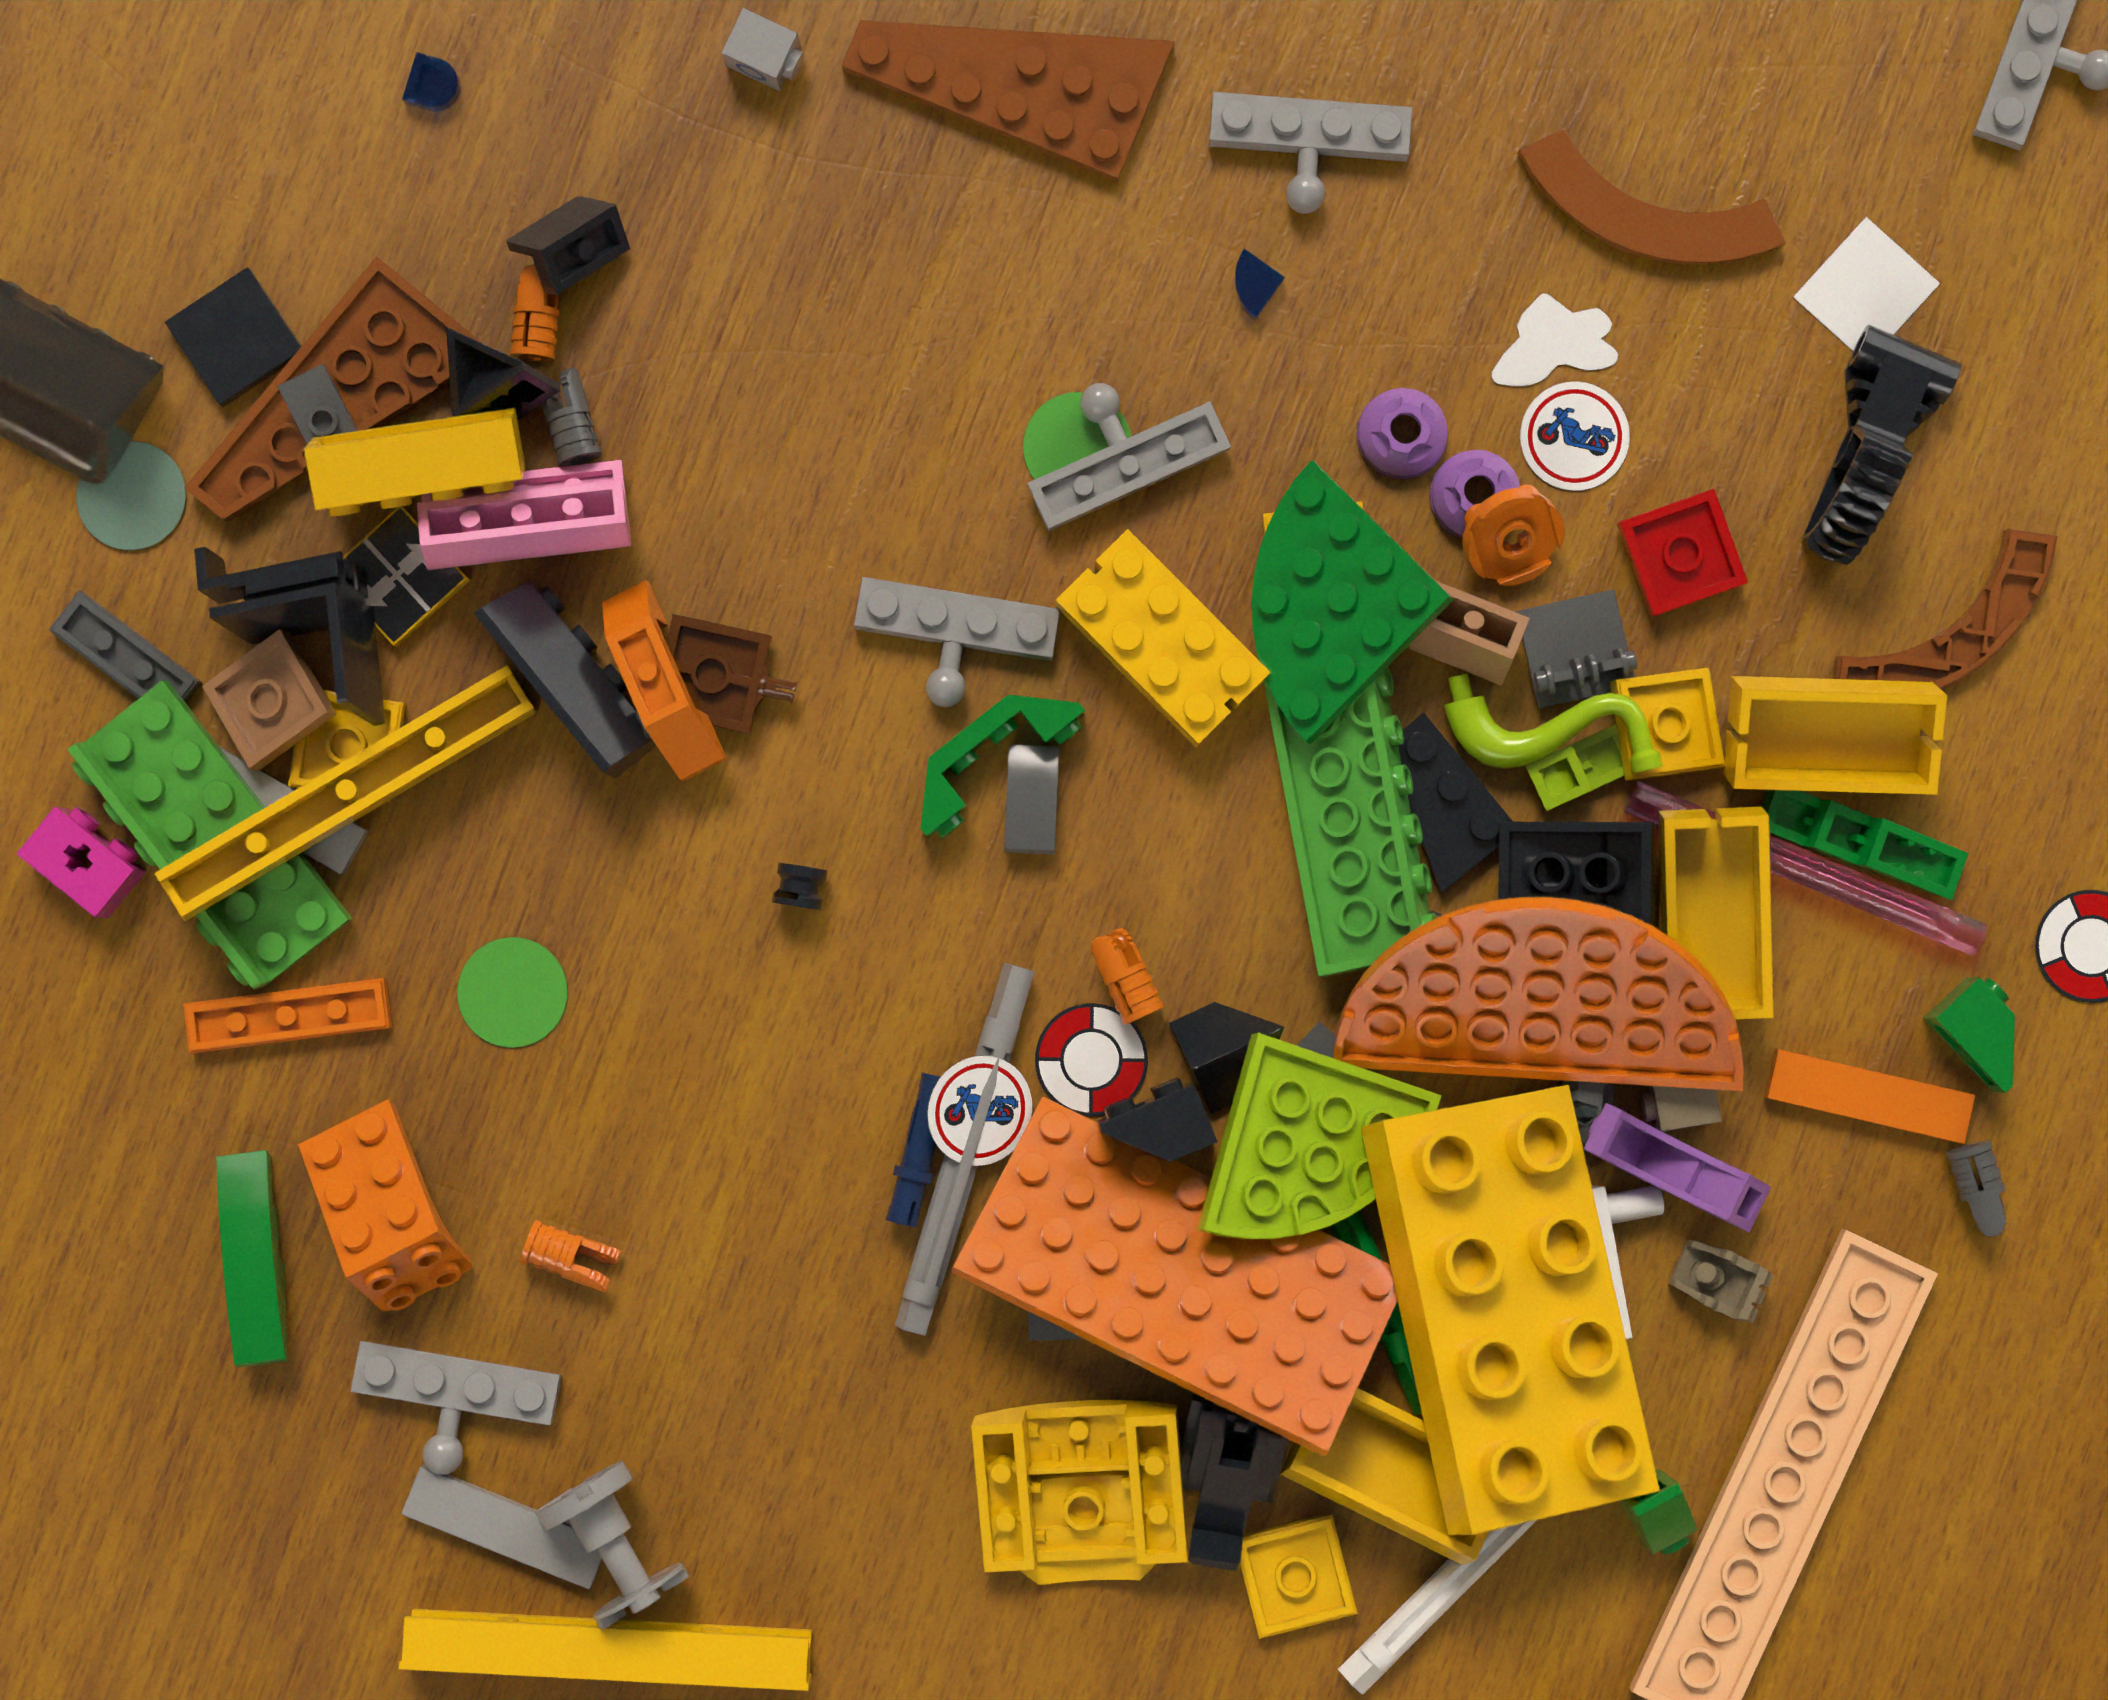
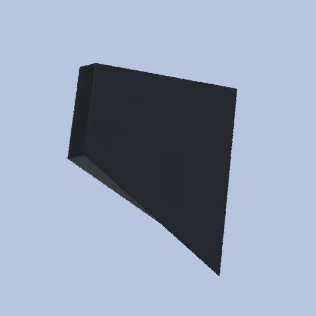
(491, 380)
(1216, 1047)

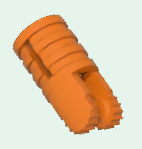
(534, 320)
(1125, 975)
(558, 1253)

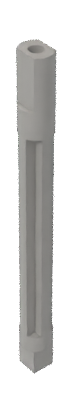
(956, 1178)

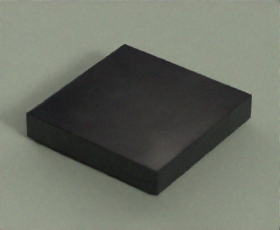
(234, 337)

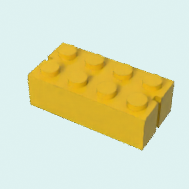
(414, 460)
(1161, 638)
(1834, 735)
(1721, 899)
(1385, 1473)

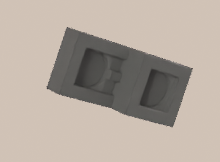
(1031, 799)

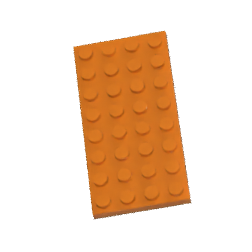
(1115, 1255)

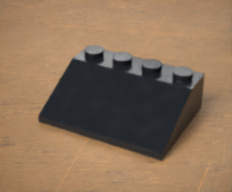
(1583, 862)

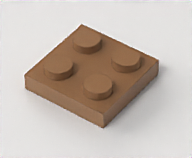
(269, 700)

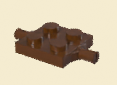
(725, 670)

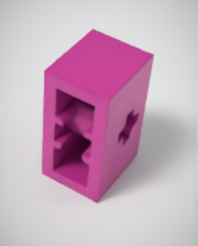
(55, 851)

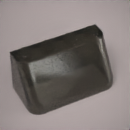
(69, 386)

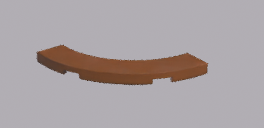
(1642, 227)
(1980, 631)

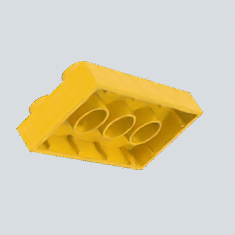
(1509, 1310)

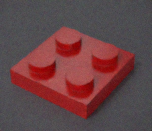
(1682, 553)

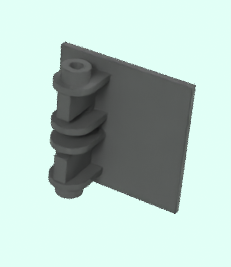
(1576, 648)

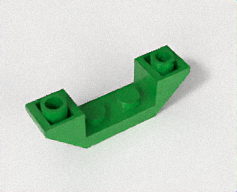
(1046, 717)

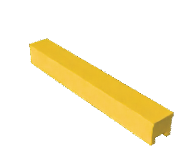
(345, 793)
(617, 1653)

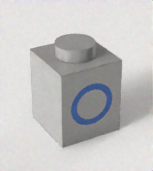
(763, 50)

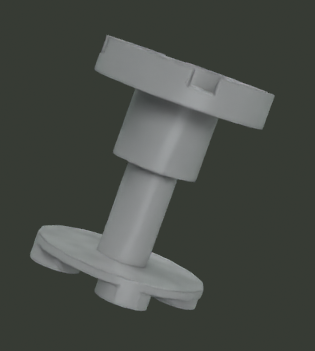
(601, 1526)

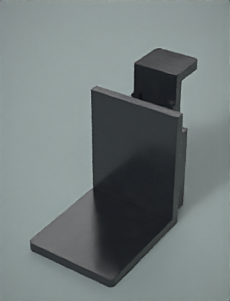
(304, 599)
(1230, 1466)

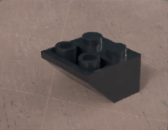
(1164, 1125)

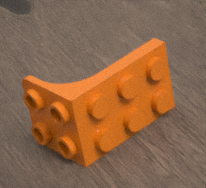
(381, 1209)

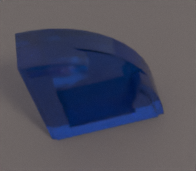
(1255, 283)

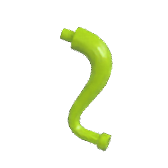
(1512, 749)

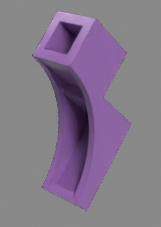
(1676, 1167)

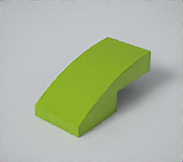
(1578, 768)

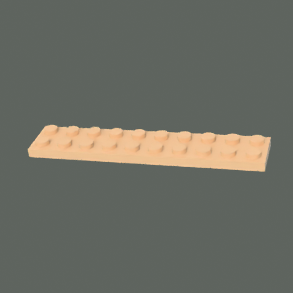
(1785, 1474)

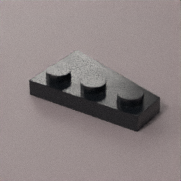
(1451, 803)

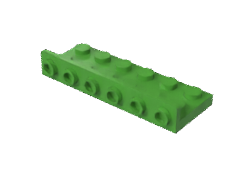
(178, 793)
(1354, 830)

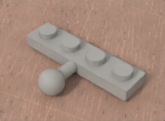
(2025, 68)
(1309, 130)
(1127, 462)
(955, 622)
(456, 1387)

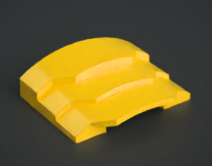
(1080, 1489)

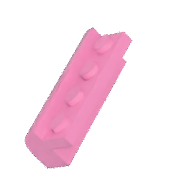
(541, 517)

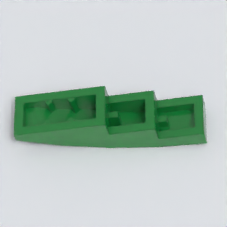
(1864, 841)
(252, 1259)

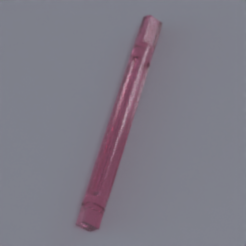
(1837, 880)

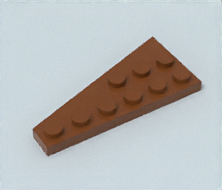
(1042, 89)
(384, 356)

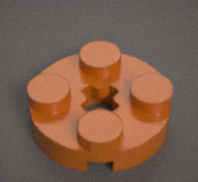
(1495, 518)

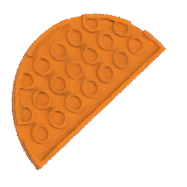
(1543, 996)

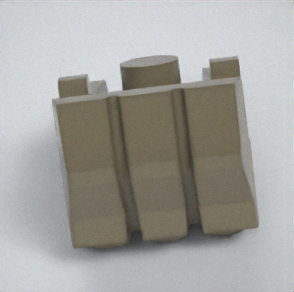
(1721, 1280)

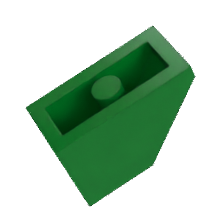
(1978, 1030)
(1661, 1516)

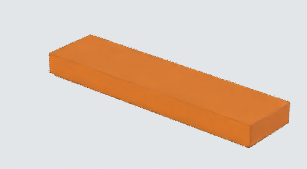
(287, 1015)
(1869, 1096)

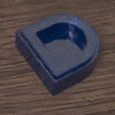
(431, 84)

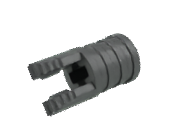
(571, 426)
(1983, 1199)

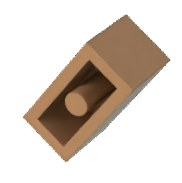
(1473, 636)

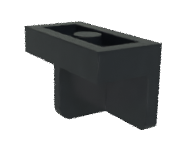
(572, 242)

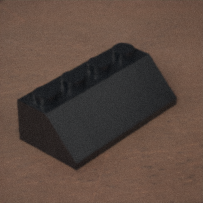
(568, 675)

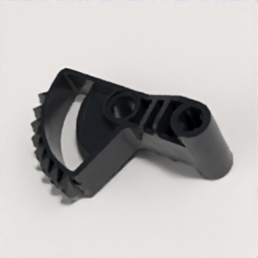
(1888, 395)

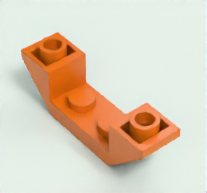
(655, 684)

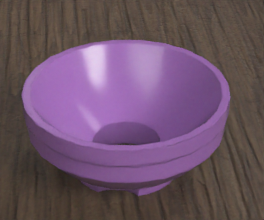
(1395, 458)
(1447, 487)

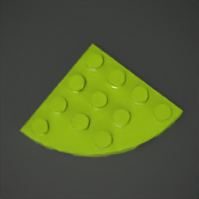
(1297, 1142)

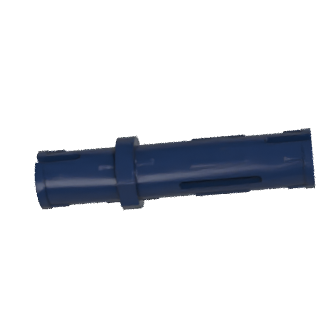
(916, 1160)

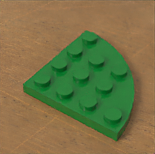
(1332, 601)

